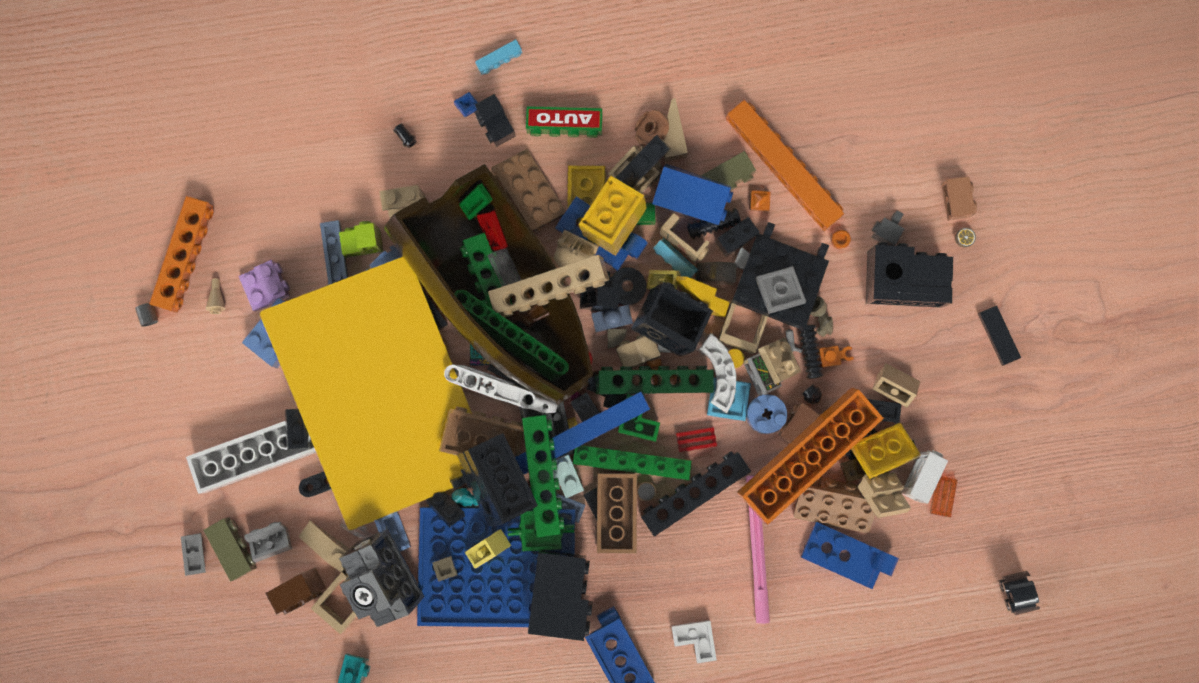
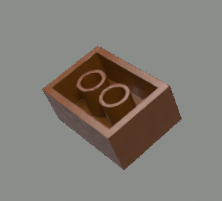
(296, 592)

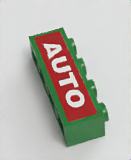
(564, 121)

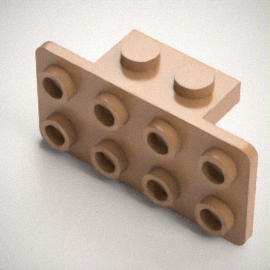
(835, 505)

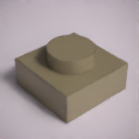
(445, 568)

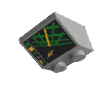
(760, 375)

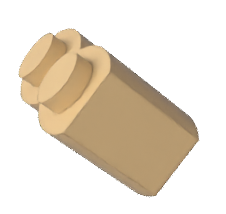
(637, 352)

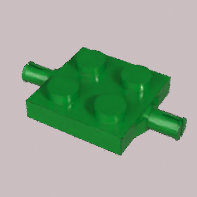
(528, 535)

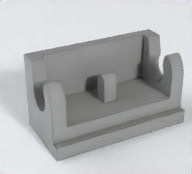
(193, 554)

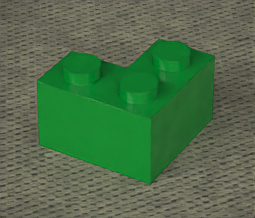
(640, 427)

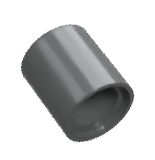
(146, 315)

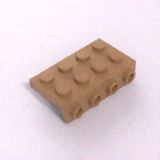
(528, 190)
(468, 430)

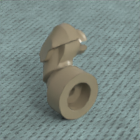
(825, 321)

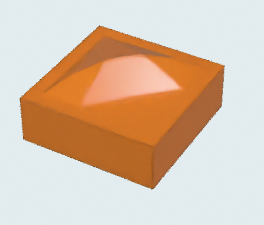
(760, 201)

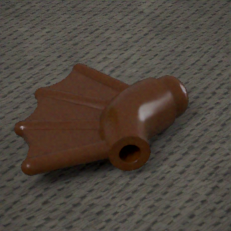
(528, 317)

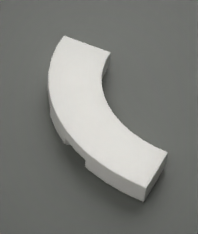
(724, 372)

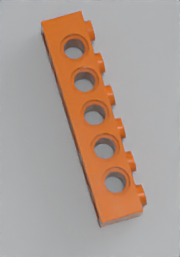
(179, 244)

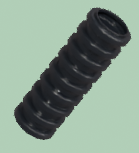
(704, 227)
(811, 352)

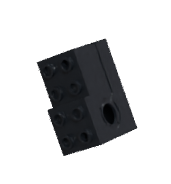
(908, 279)
(497, 480)
(557, 597)

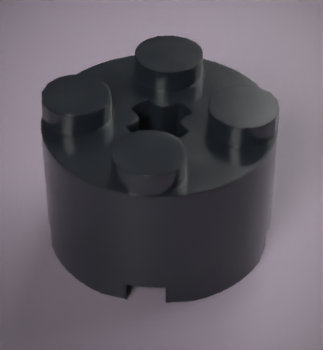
(1020, 593)

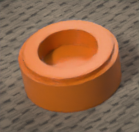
(840, 239)

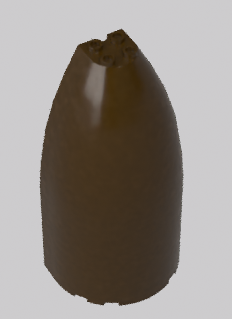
(431, 242)

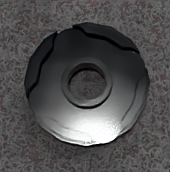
(633, 276)

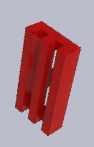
(491, 227)
(680, 442)

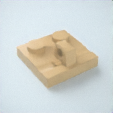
(779, 360)

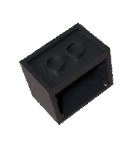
(672, 319)

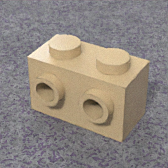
(896, 385)

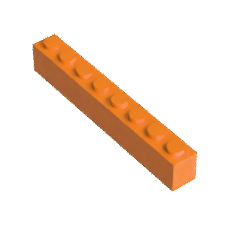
(784, 165)

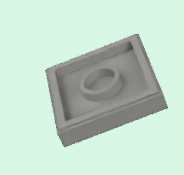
(780, 290)

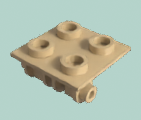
(573, 249)

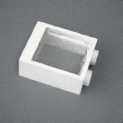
(924, 476)

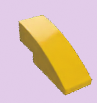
(703, 293)

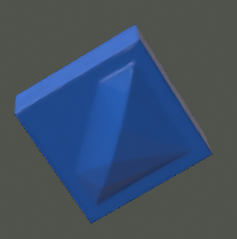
(466, 104)

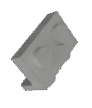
(268, 541)

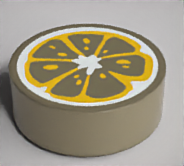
(965, 237)

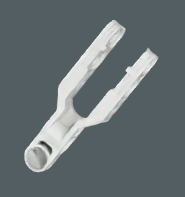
(500, 389)

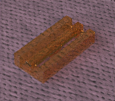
(944, 495)

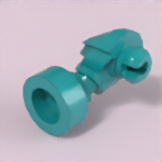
(463, 497)

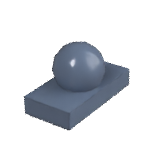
(612, 318)

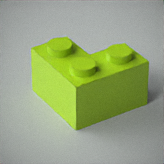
(361, 240)

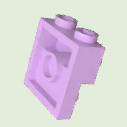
(264, 285)

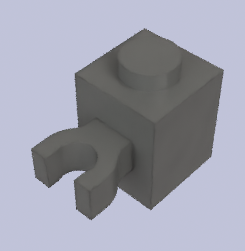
(888, 230)

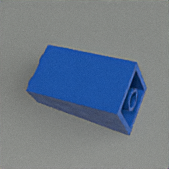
(692, 194)

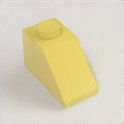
(488, 548)

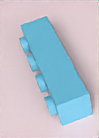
(498, 57)
(675, 258)

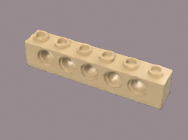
(501, 296)

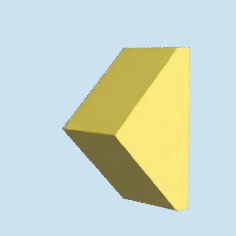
(659, 276)

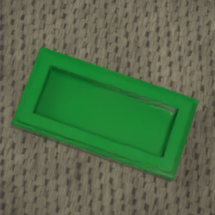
(475, 201)

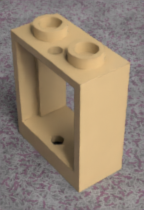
(739, 343)
(327, 614)

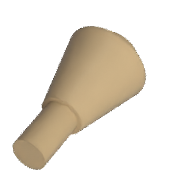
(215, 302)

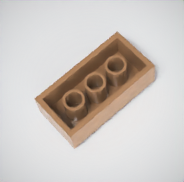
(616, 513)

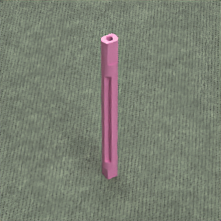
(759, 568)

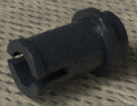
(407, 139)

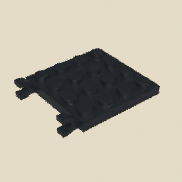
(770, 256)

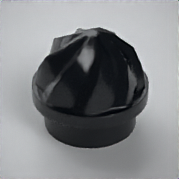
(812, 394)

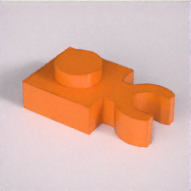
(831, 356)

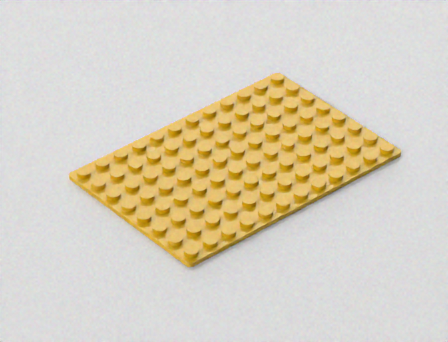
(370, 388)

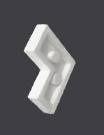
(698, 634)

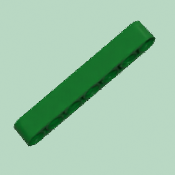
(518, 339)

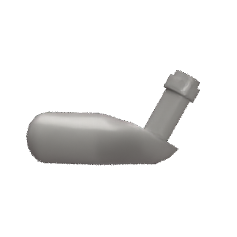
(790, 339)

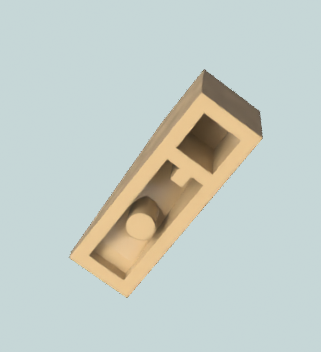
(675, 136)
(324, 545)

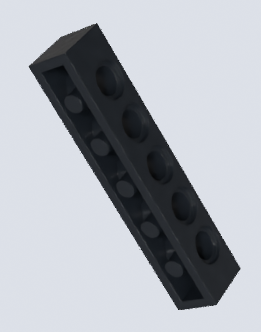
(739, 470)

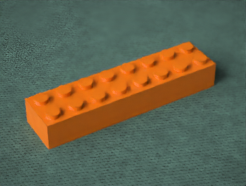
(810, 455)

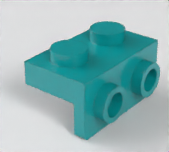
(354, 669)

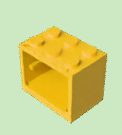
(613, 215)

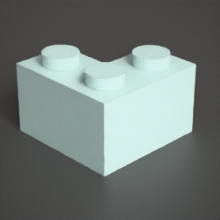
(567, 476)

